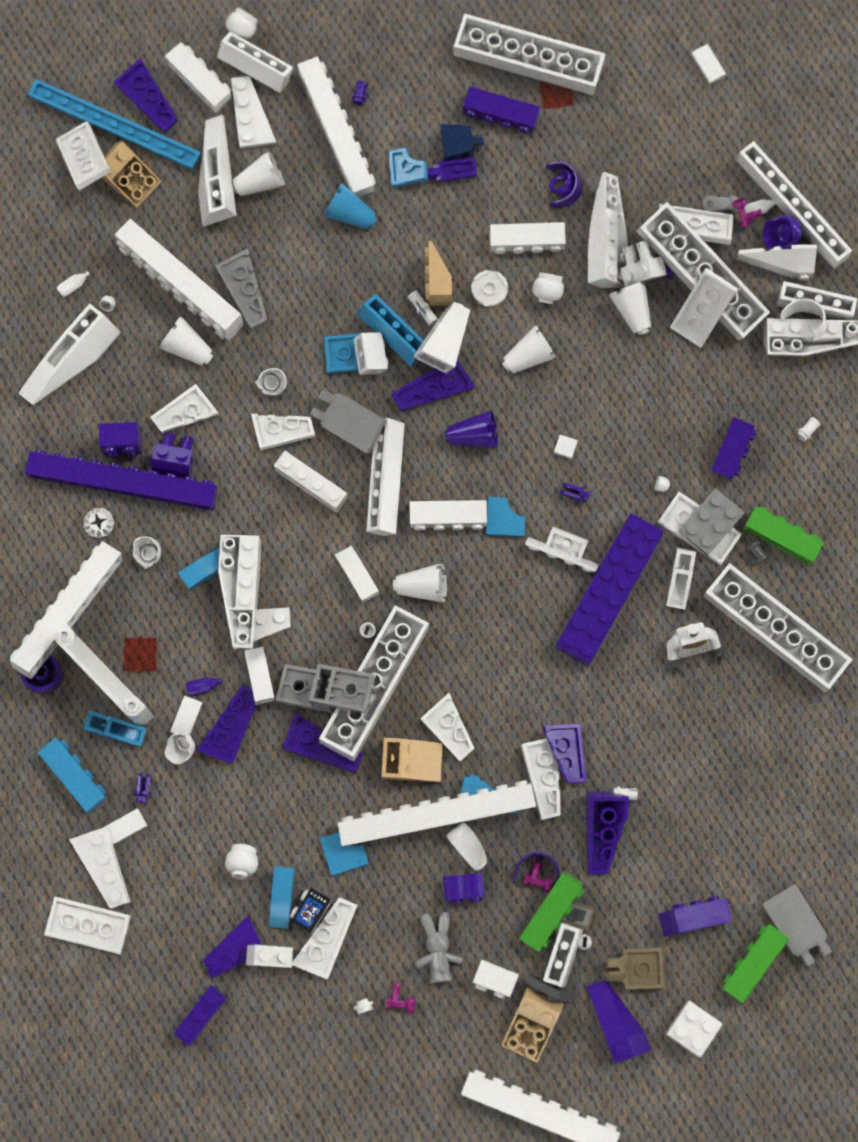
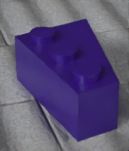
(734, 448)
(695, 916)

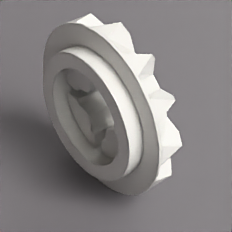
(106, 526)

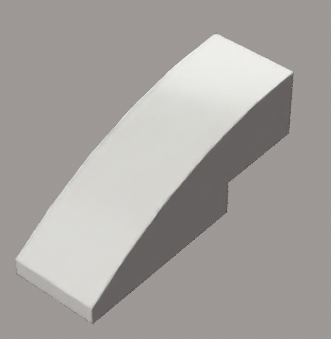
(357, 574)
(681, 578)
(259, 675)

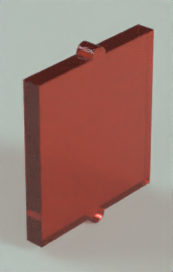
(555, 96)
(140, 654)

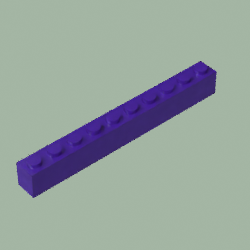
(121, 480)

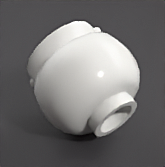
(241, 24)
(548, 287)
(241, 861)

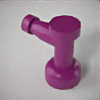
(745, 218)
(534, 880)
(394, 1001)

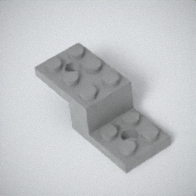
(325, 688)

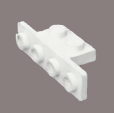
(564, 546)

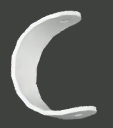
(808, 306)
(468, 845)

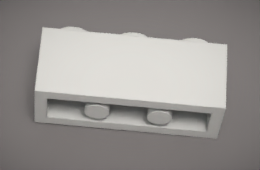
(563, 955)

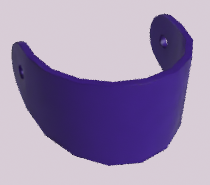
(578, 188)
(541, 854)

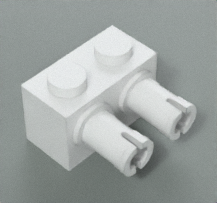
(644, 269)

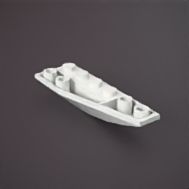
(215, 179)
(607, 236)
(794, 336)
(71, 354)
(240, 585)

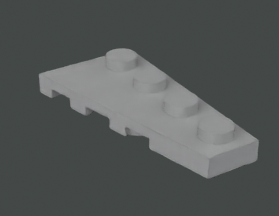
(242, 284)

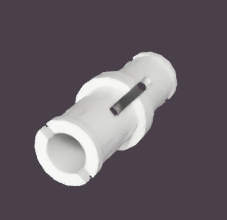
(423, 308)

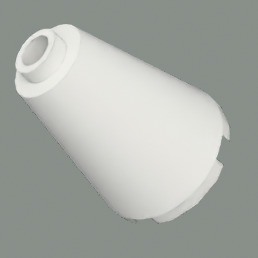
(258, 177)
(634, 307)
(186, 343)
(528, 352)
(423, 583)

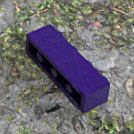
(501, 110)

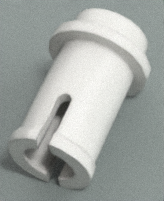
(805, 432)
(632, 793)

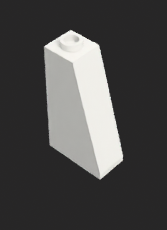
(444, 340)

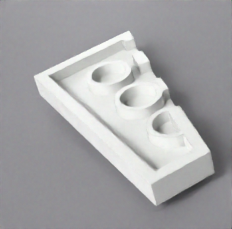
(250, 117)
(543, 776)
(102, 864)
(324, 945)

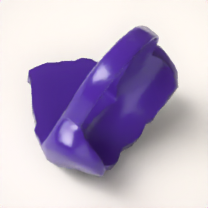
(568, 187)

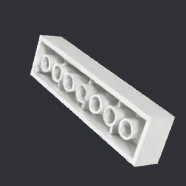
(529, 54)
(690, 256)
(179, 280)
(777, 628)
(388, 661)

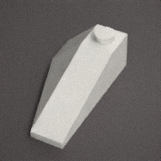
(793, 262)

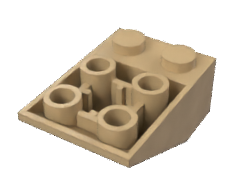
(129, 174)
(437, 279)
(411, 760)
(532, 1025)

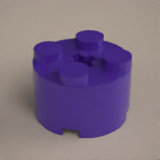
(50, 681)

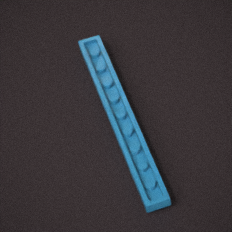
(114, 124)

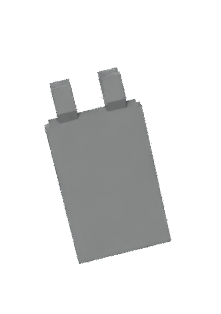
(350, 421)
(798, 922)

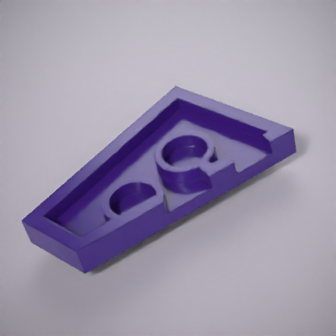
(232, 949)

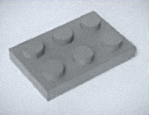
(711, 522)

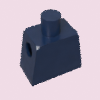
(459, 141)

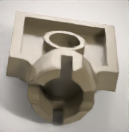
(638, 968)

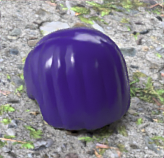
(782, 232)

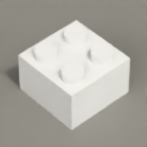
(693, 1029)

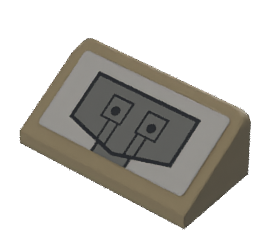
(579, 916)

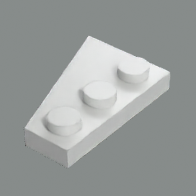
(184, 410)
(278, 431)
(271, 622)
(448, 727)

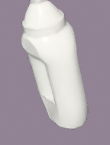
(762, 204)
(72, 283)

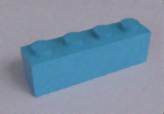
(393, 328)
(72, 774)

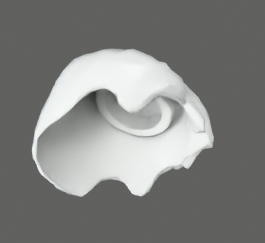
(272, 381)
(146, 551)
(179, 748)

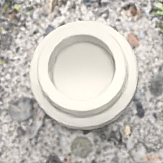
(363, 1006)

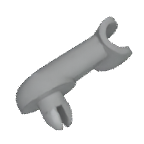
(718, 204)

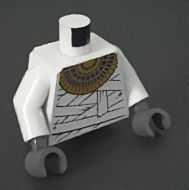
(692, 641)

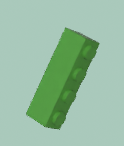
(783, 535)
(551, 911)
(756, 963)

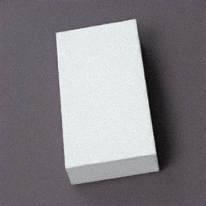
(708, 64)
(186, 715)
(126, 826)

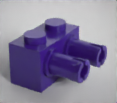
(173, 459)

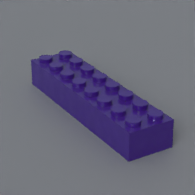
(609, 590)

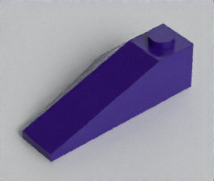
(604, 826)
(620, 1029)

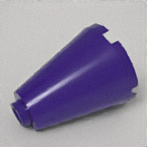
(474, 432)

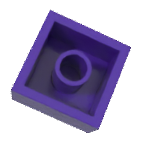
(120, 439)

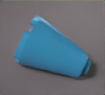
(350, 209)

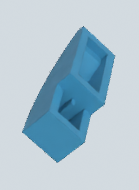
(201, 570)
(114, 728)
(281, 897)

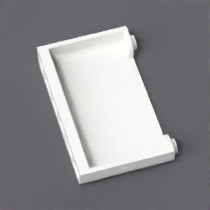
(102, 676)

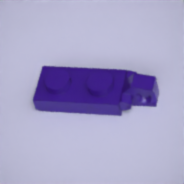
(453, 170)

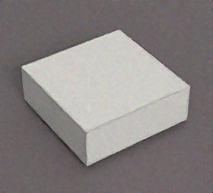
(565, 446)

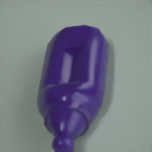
(202, 685)

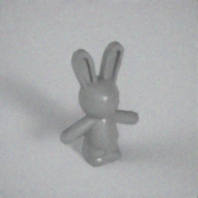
(437, 945)

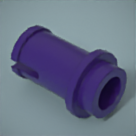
(360, 92)

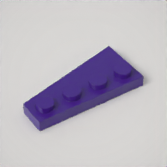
(145, 94)
(433, 387)
(228, 732)
(304, 741)

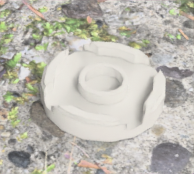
(494, 291)

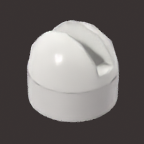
(104, 303)
(662, 484)
(371, 631)
(588, 942)

